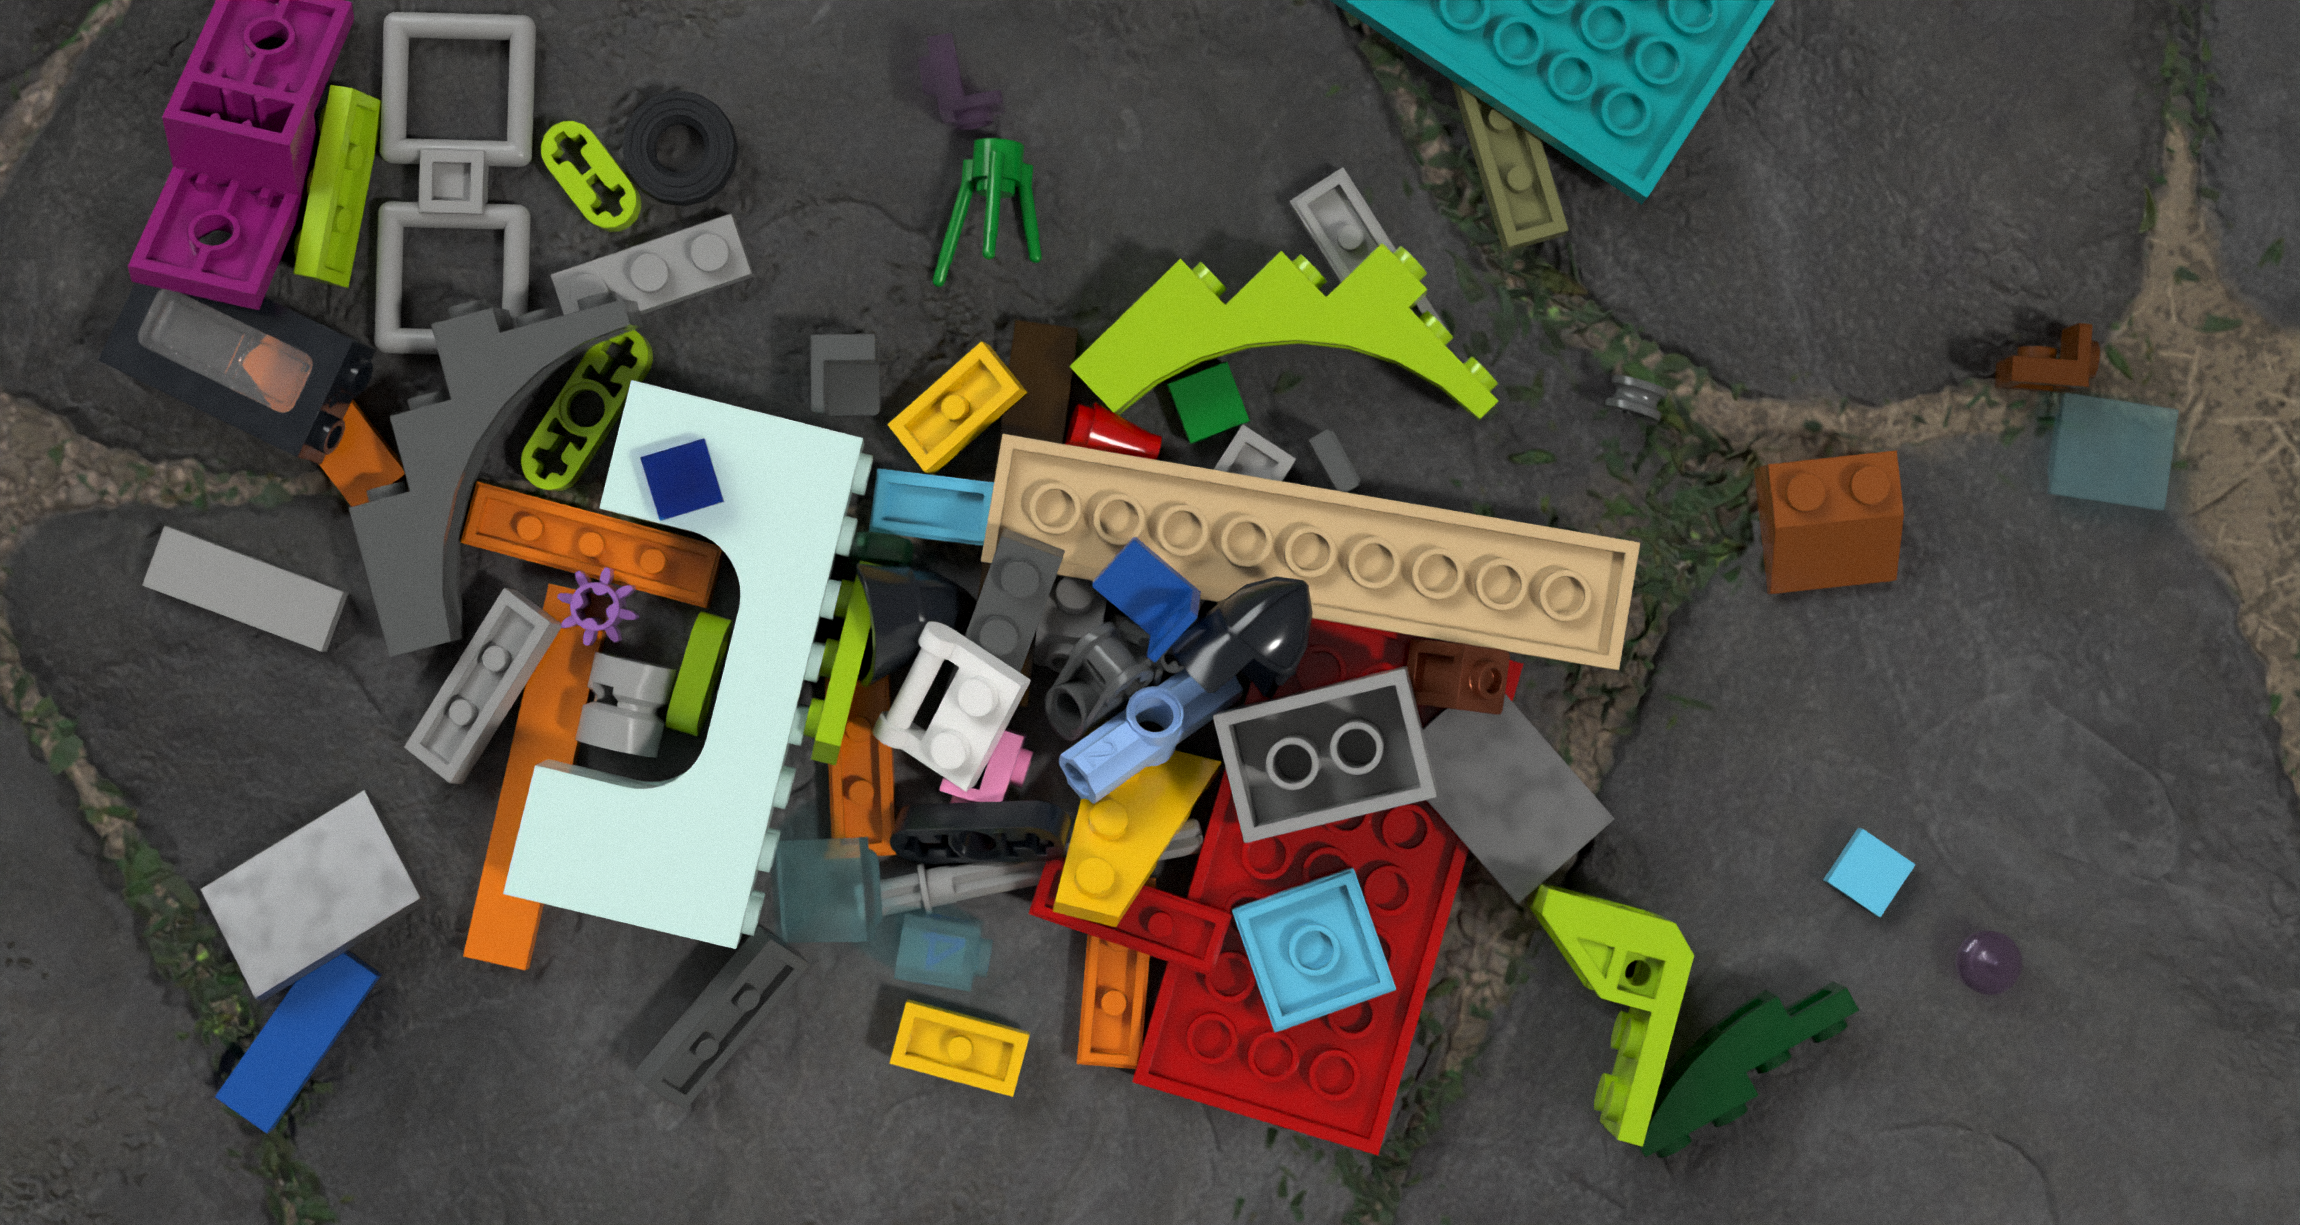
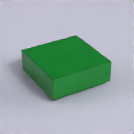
(1208, 403)

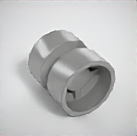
(626, 705)

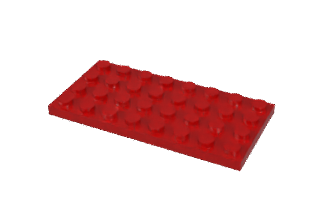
(1344, 1068)

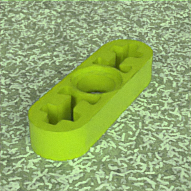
(573, 456)

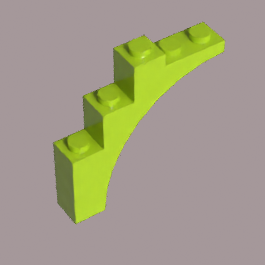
(1368, 313)

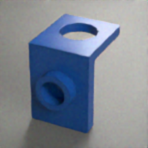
(1149, 595)

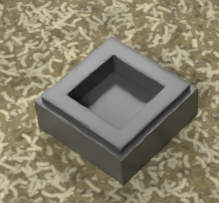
(1333, 462)

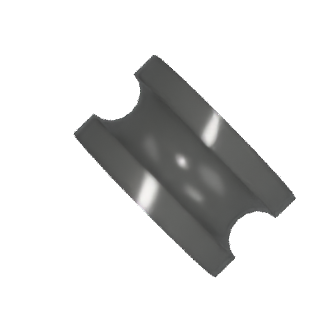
(1636, 398)

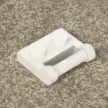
(970, 714)

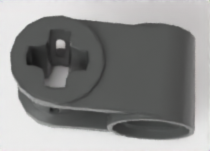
(1094, 683)

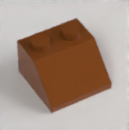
(1830, 521)

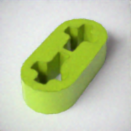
(579, 185)
(699, 673)

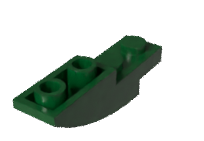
(1711, 1076)

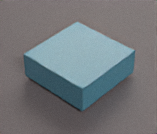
(1869, 872)

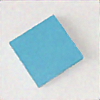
(1313, 949)

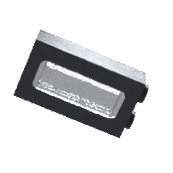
(246, 366)

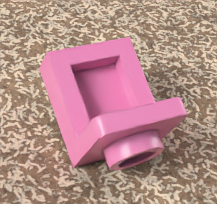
(1005, 768)

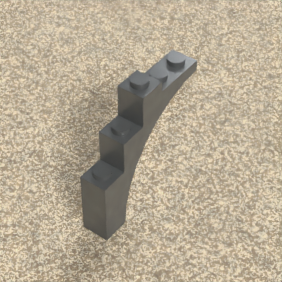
(489, 369)

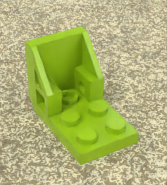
(1599, 944)

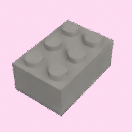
(1325, 754)

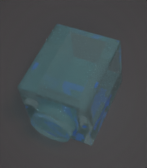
(942, 951)

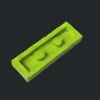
(338, 187)
(841, 664)

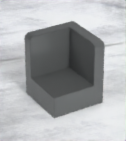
(845, 375)

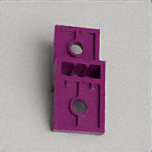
(240, 147)

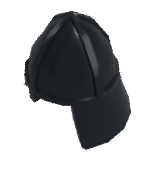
(900, 606)
(1252, 631)

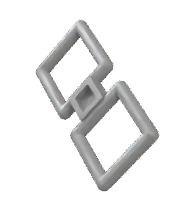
(451, 171)

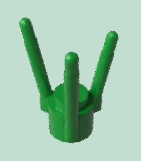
(996, 170)

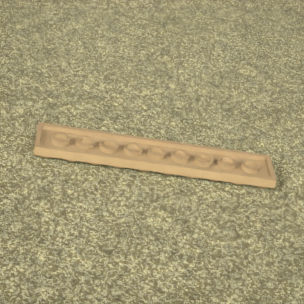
(1360, 554)

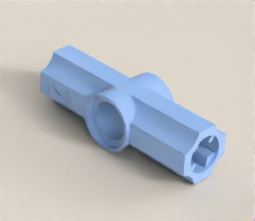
(1124, 747)

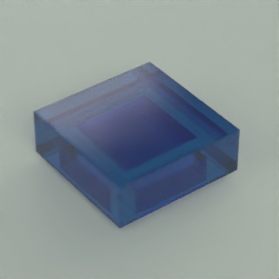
(682, 479)

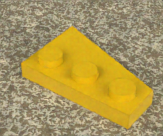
(1125, 835)

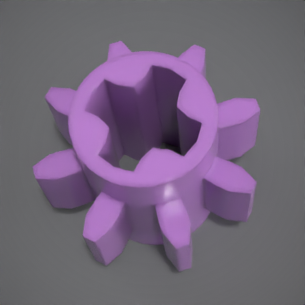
(581, 600)

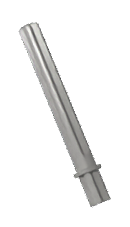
(972, 880)

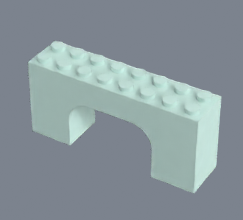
(691, 846)

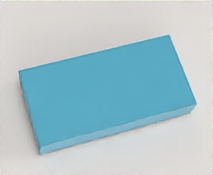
(931, 507)

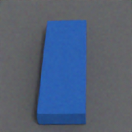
(297, 1040)

